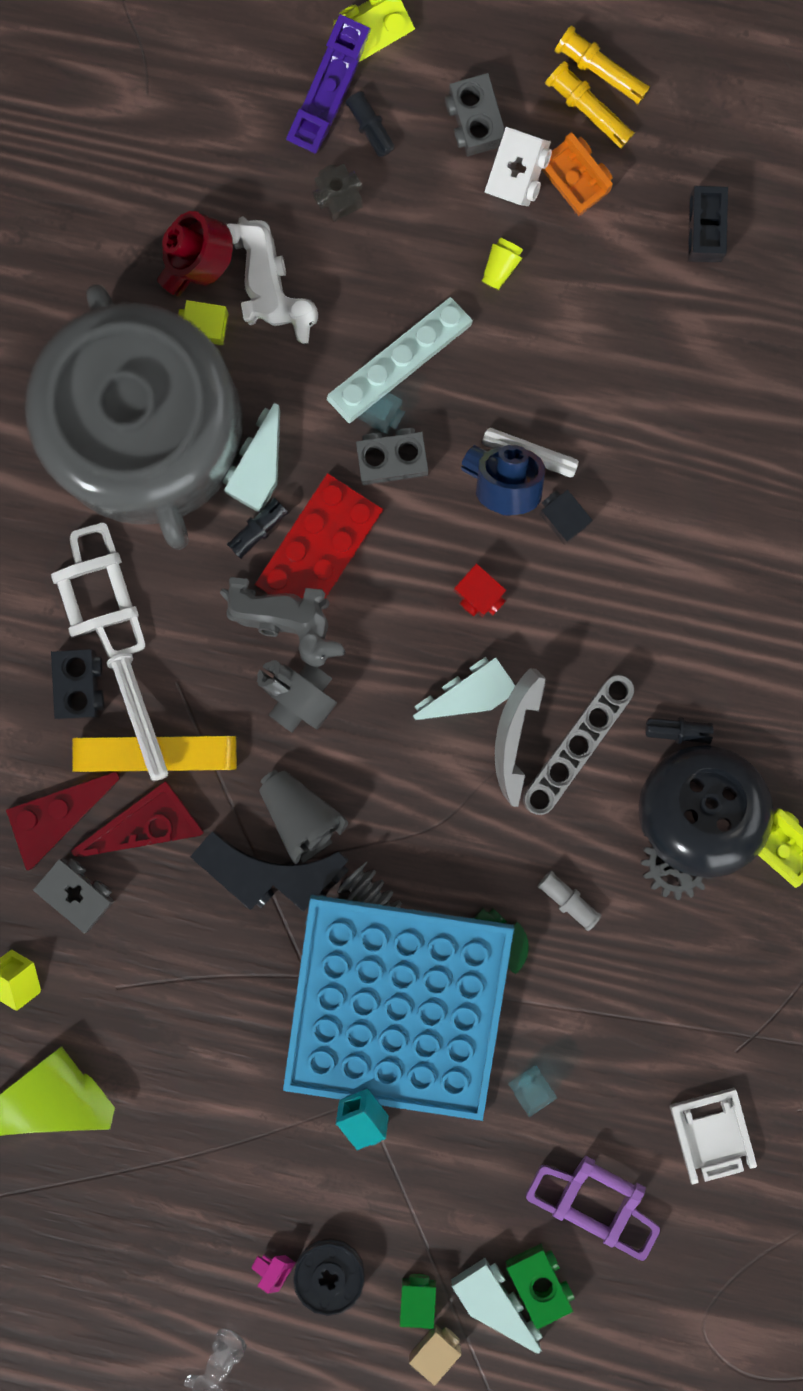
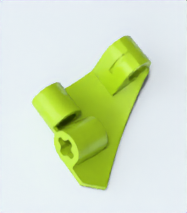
(54, 1100)

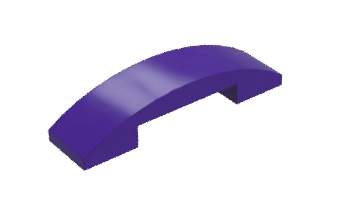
(329, 84)

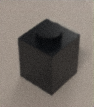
(564, 515)

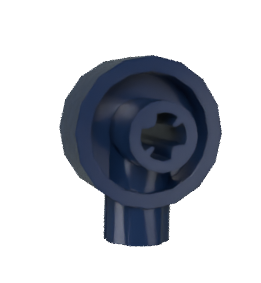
(507, 478)

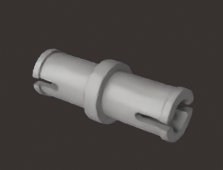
(569, 900)

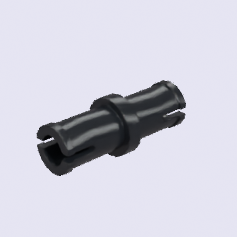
(257, 528)

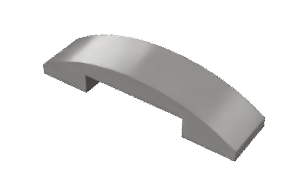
(525, 695)

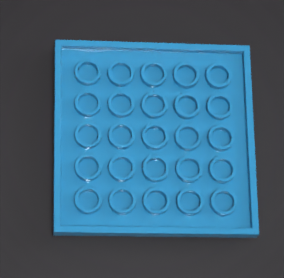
(397, 1006)

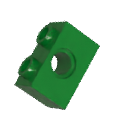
(542, 1306)

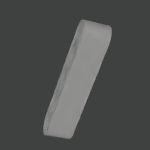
(591, 734)

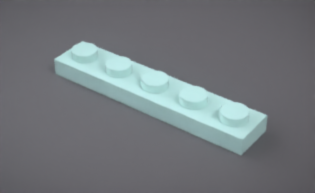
(399, 360)

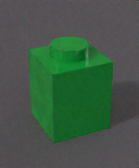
(418, 1302)

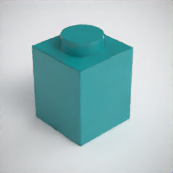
(362, 1119)

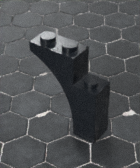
(252, 878)

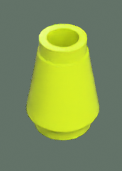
(501, 263)

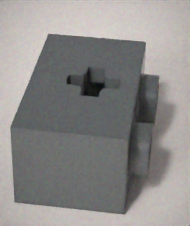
(56, 892)

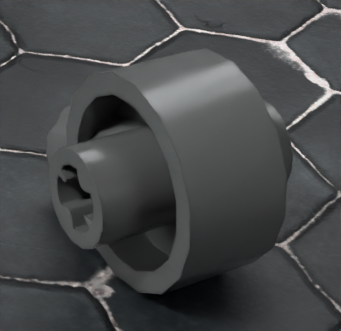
(297, 694)

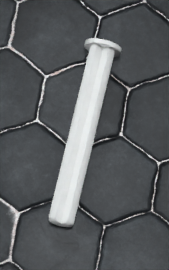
(138, 714)

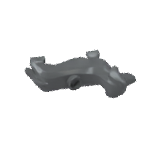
(285, 614)

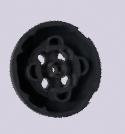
(701, 847)

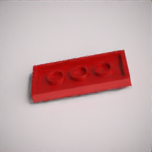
(320, 541)

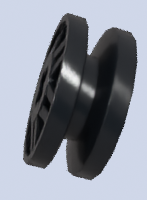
(319, 1294)

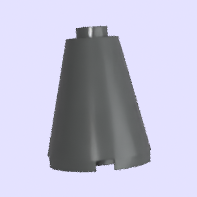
(300, 815)

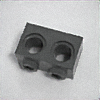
(483, 114)
(393, 466)

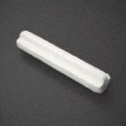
(552, 460)

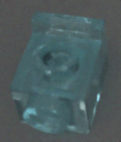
(532, 1090)

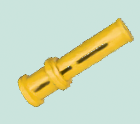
(589, 56)
(578, 95)

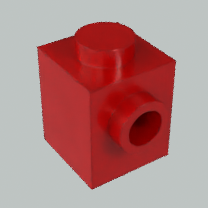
(480, 592)

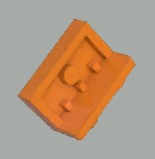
(577, 174)

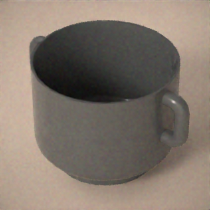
(134, 414)

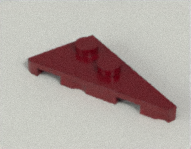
(46, 820)
(151, 820)

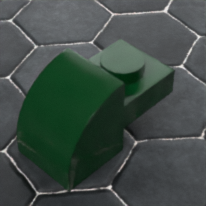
(519, 944)

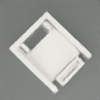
(715, 1139)

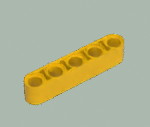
(177, 752)

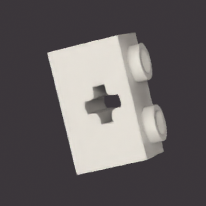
(506, 180)

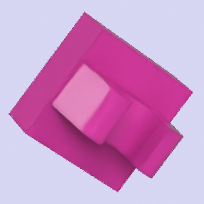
(273, 1271)

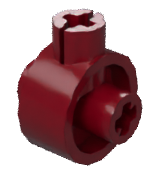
(194, 251)

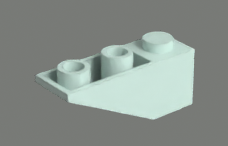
(258, 470)
(477, 693)
(489, 1302)

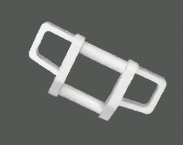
(111, 562)

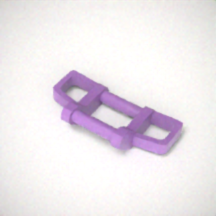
(610, 1234)

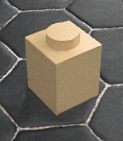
(435, 1353)

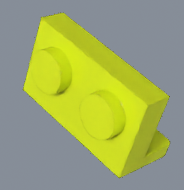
(385, 18)
(785, 847)

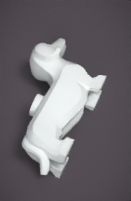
(264, 281)

